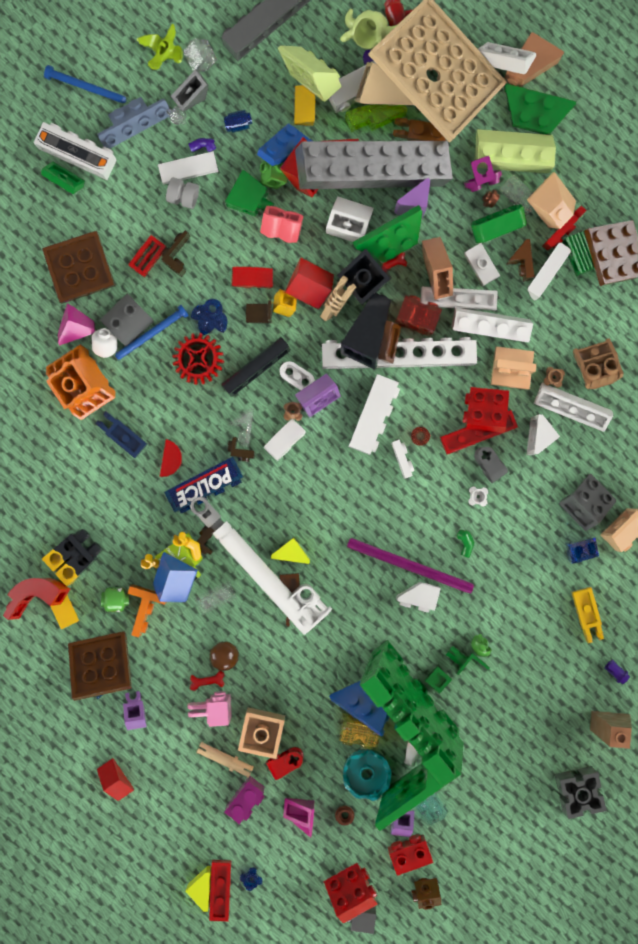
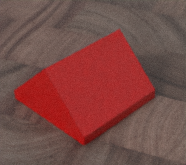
(310, 283)

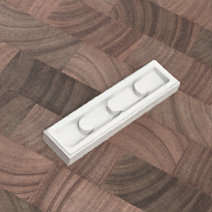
(463, 299)

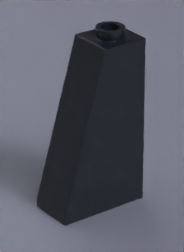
(367, 332)

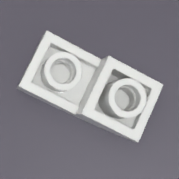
(284, 439)

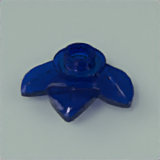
(210, 320)

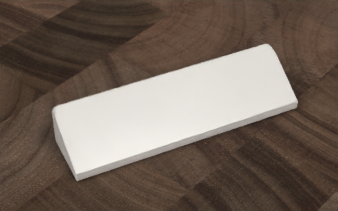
(573, 407)

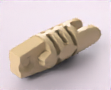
(337, 299)

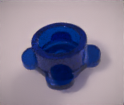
(245, 878)

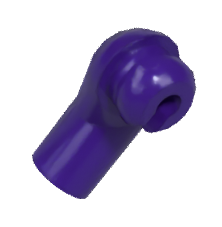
(201, 143)

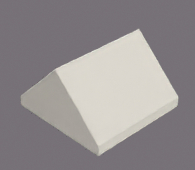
(540, 435)

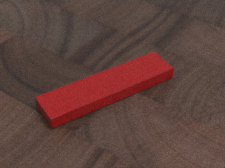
(465, 437)

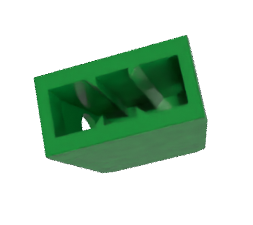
(248, 195)

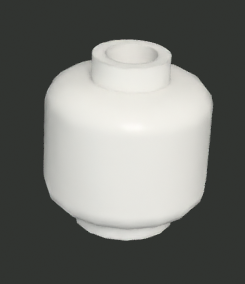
(104, 343)

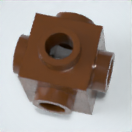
(426, 893)

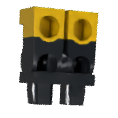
(80, 557)

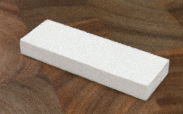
(188, 167)

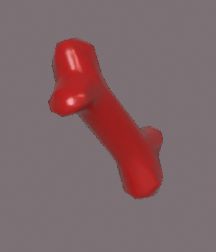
(398, 260)
(216, 679)

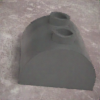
(126, 320)

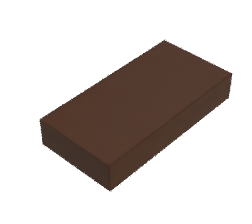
(389, 342)

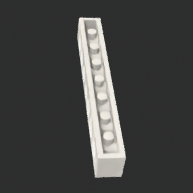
(467, 357)

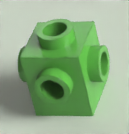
(272, 175)

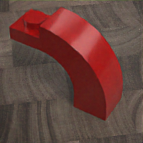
(47, 589)

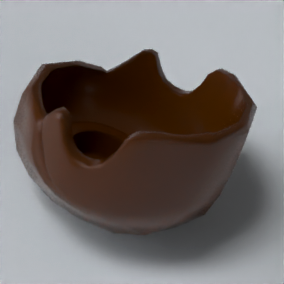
(224, 656)

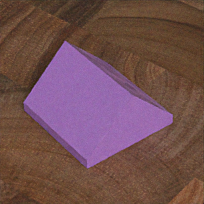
(413, 198)
(318, 395)

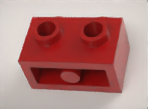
(410, 854)

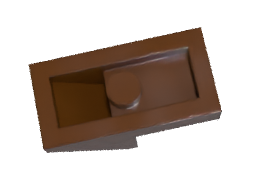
(524, 256)

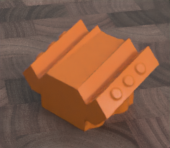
(79, 383)

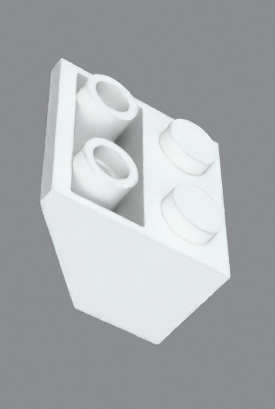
(348, 219)

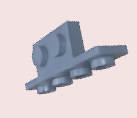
(132, 120)

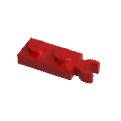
(567, 228)

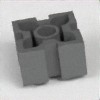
(590, 799)

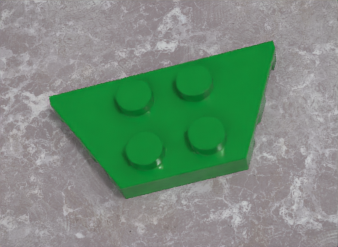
(536, 110)
(393, 236)

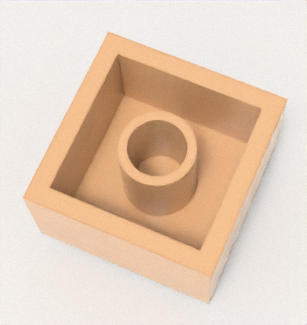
(261, 733)

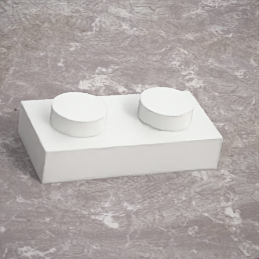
(400, 451)

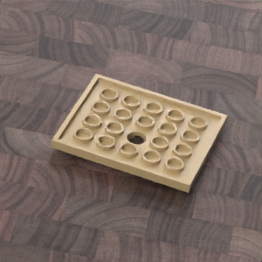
(433, 42)

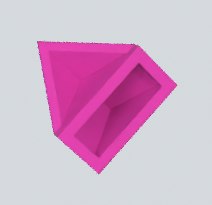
(74, 325)
(300, 813)

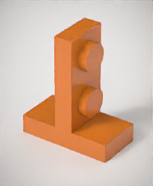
(145, 608)

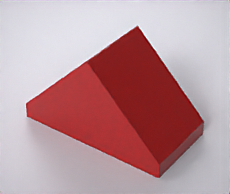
(114, 780)

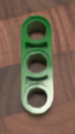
(499, 223)

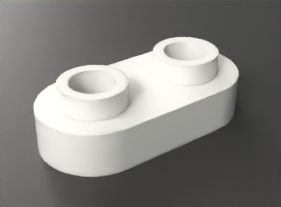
(297, 376)

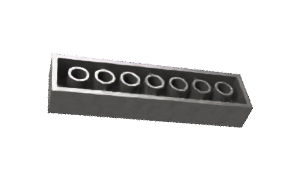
(372, 164)

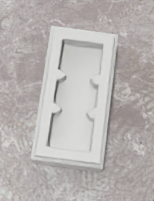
(481, 264)

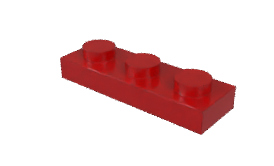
(220, 890)

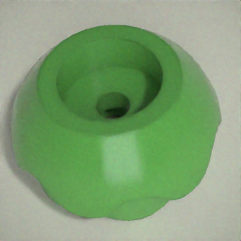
(480, 646)

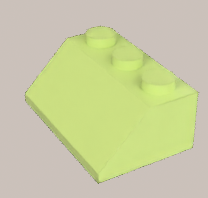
(310, 71)

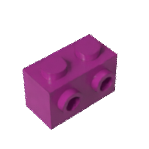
(244, 800)

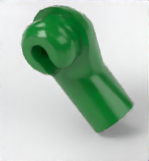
(468, 542)

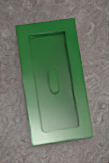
(62, 177)

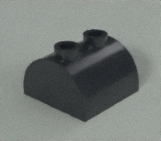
(366, 274)

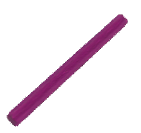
(410, 565)

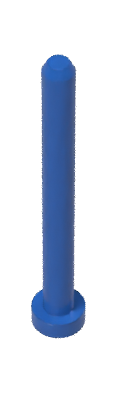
(51, 73)
(152, 332)

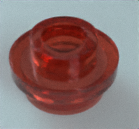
(424, 431)

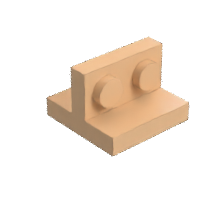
(512, 368)

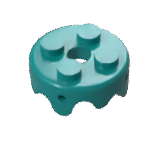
(371, 787)

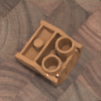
(598, 360)

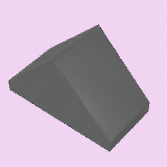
(191, 91)

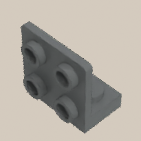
(588, 503)

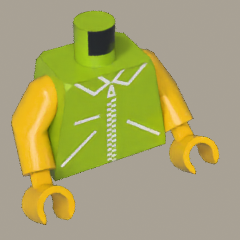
(182, 548)

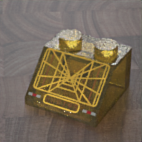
(356, 732)

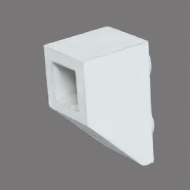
(420, 595)

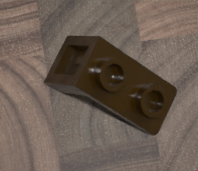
(168, 255)

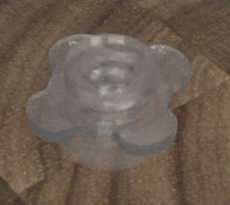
(176, 115)

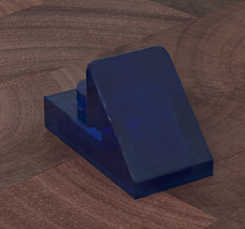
(582, 550)

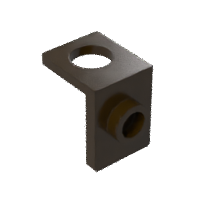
(259, 313)

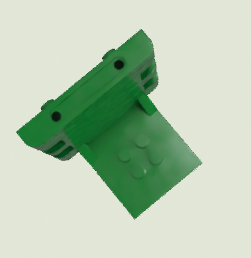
(416, 721)

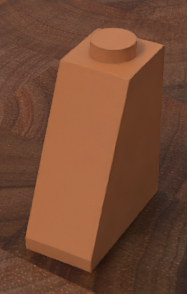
(546, 57)
(438, 267)

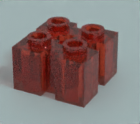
(418, 315)

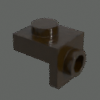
(244, 455)
(206, 533)

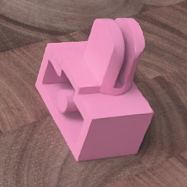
(216, 709)

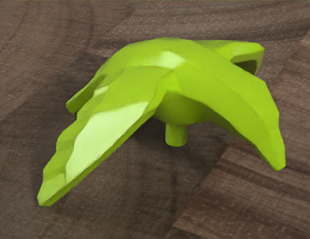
(163, 48)

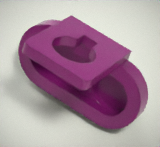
(491, 176)

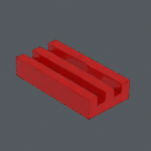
(142, 250)

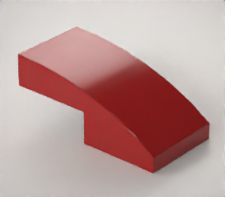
(252, 277)

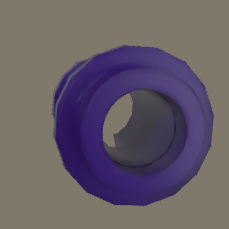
(617, 672)

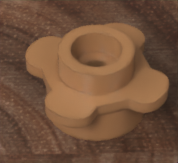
(557, 382)
(292, 406)

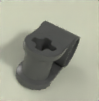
(492, 466)

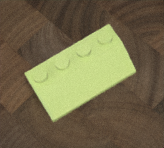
(516, 151)

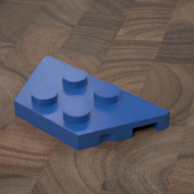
(359, 705)

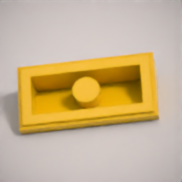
(304, 106)
(65, 613)

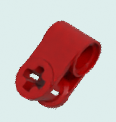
(284, 764)

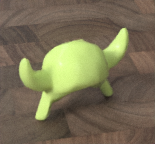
(366, 29)

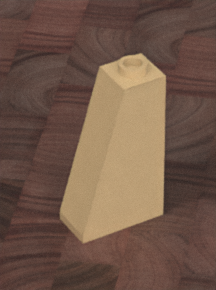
(379, 88)

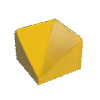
(284, 304)

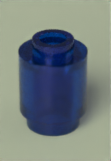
(238, 121)

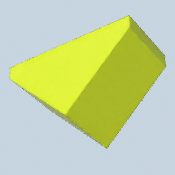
(291, 552)
(199, 889)

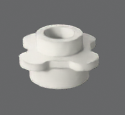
(483, 496)

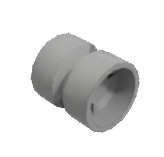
(182, 193)

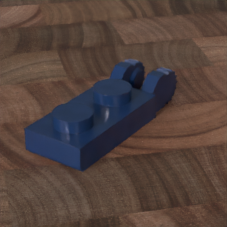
(123, 435)

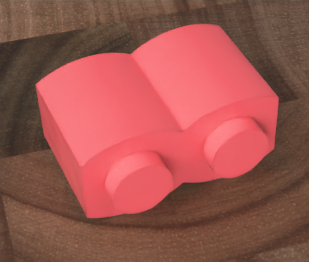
(281, 224)

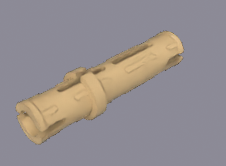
(225, 759)

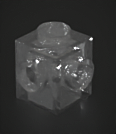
(200, 55)

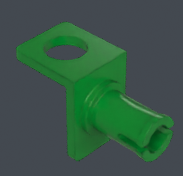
(462, 660)

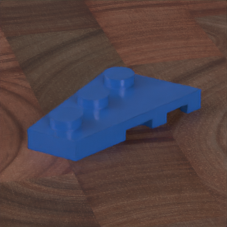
(281, 145)

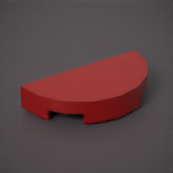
(171, 459)

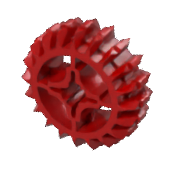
(192, 365)

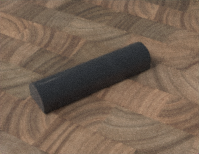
(256, 366)

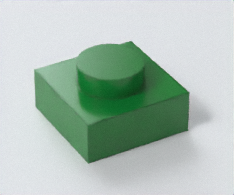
(438, 679)

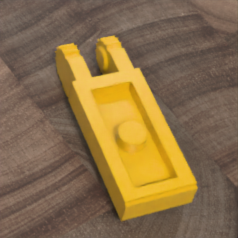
(587, 613)

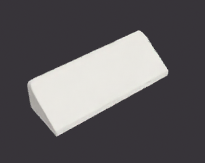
(507, 57)
(548, 271)

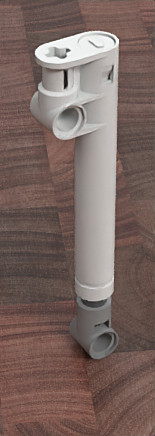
(299, 610)

